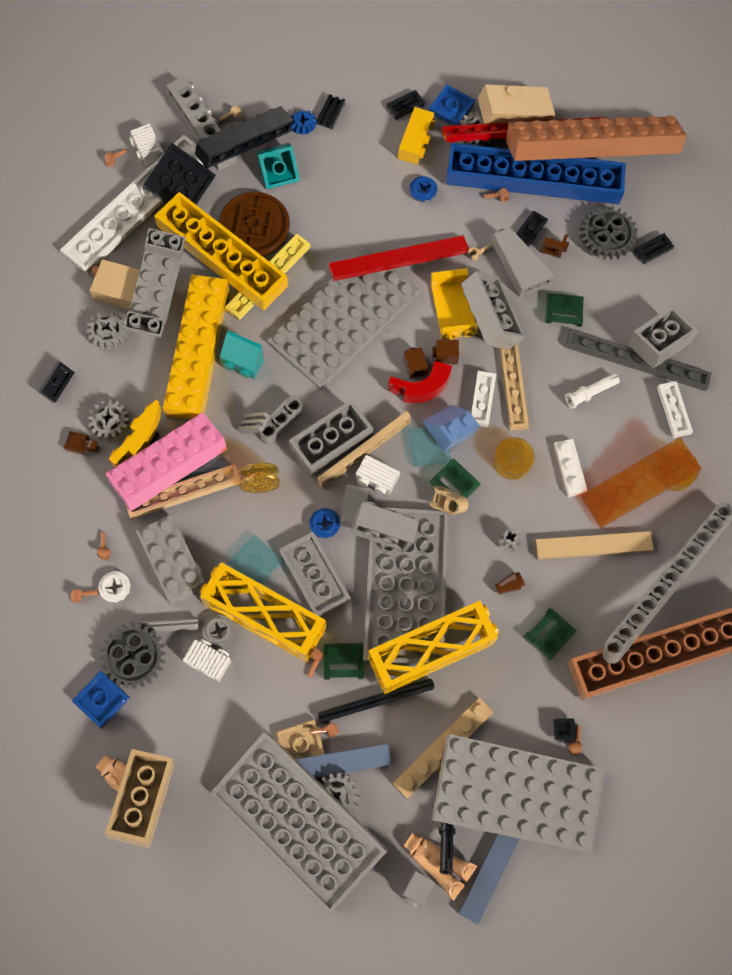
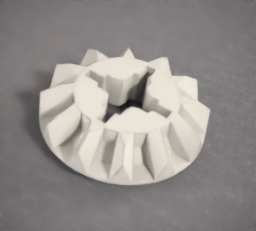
(107, 582)

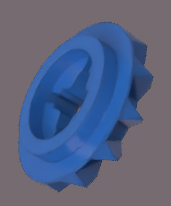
(309, 125)
(424, 182)
(331, 517)

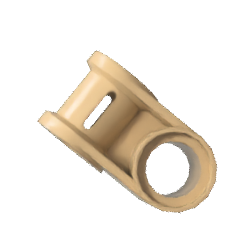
(445, 501)

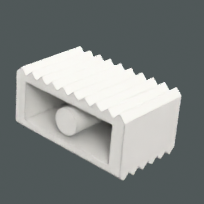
(146, 143)
(377, 475)
(207, 660)

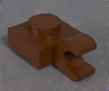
(79, 443)

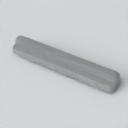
(172, 625)

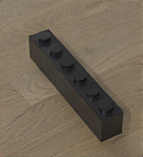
(243, 137)

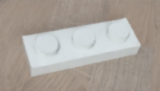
(483, 397)
(674, 409)
(570, 467)

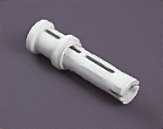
(584, 393)

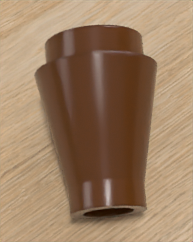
(510, 583)

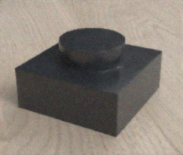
(564, 729)

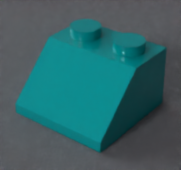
(277, 165)
(241, 355)

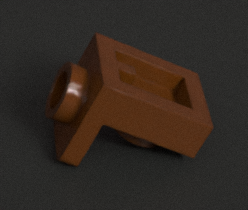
(553, 247)

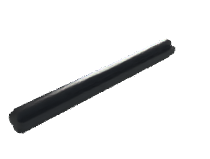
(375, 700)

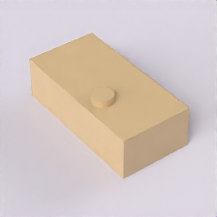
(515, 103)
(114, 284)
(140, 798)

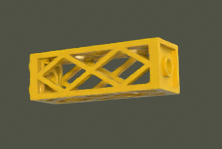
(227, 576)
(478, 616)

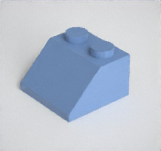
(451, 426)

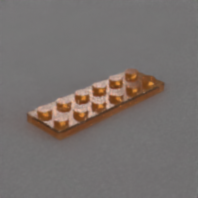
(640, 482)

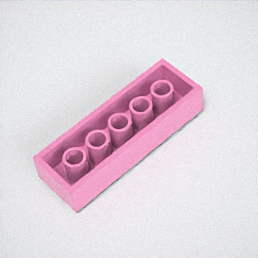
(166, 461)

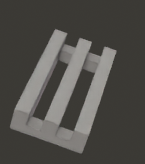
(254, 419)

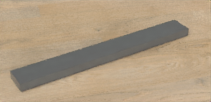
(628, 357)

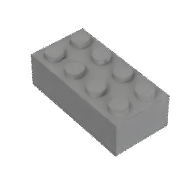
(492, 310)
(331, 438)
(171, 559)

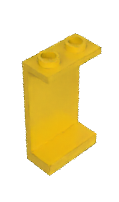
(451, 305)

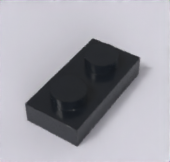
(56, 382)

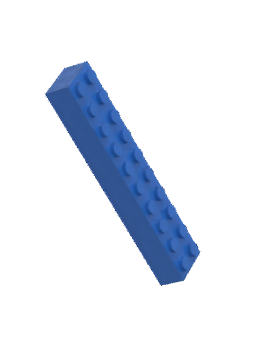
(559, 178)

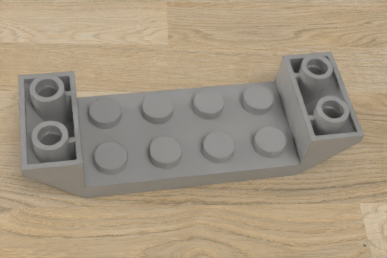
(155, 283)

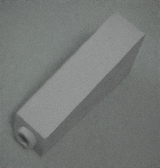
(520, 262)

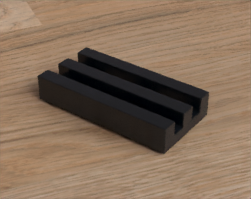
(336, 100)
(407, 106)
(642, 255)

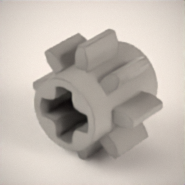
(511, 533)

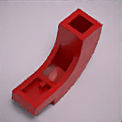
(424, 390)

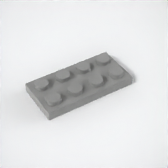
(314, 574)

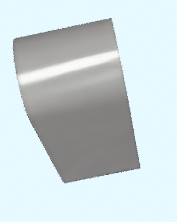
(285, 412)

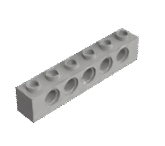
(194, 112)

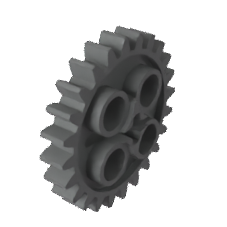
(608, 232)
(123, 640)

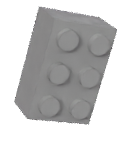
(662, 337)
(384, 526)

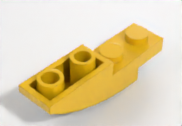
(143, 431)

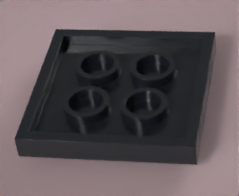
(178, 173)

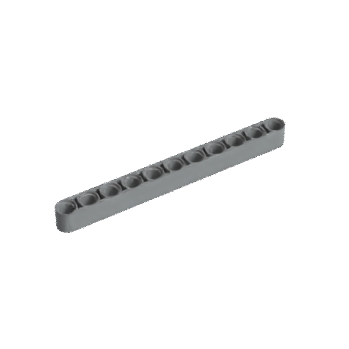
(665, 587)

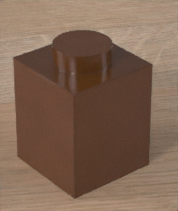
(446, 351)
(415, 362)

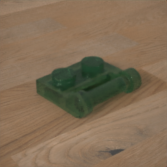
(564, 305)
(458, 477)
(554, 639)
(343, 655)

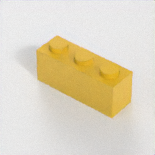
(416, 136)

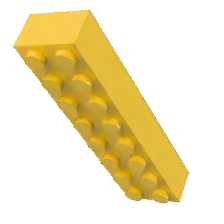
(222, 251)
(196, 347)

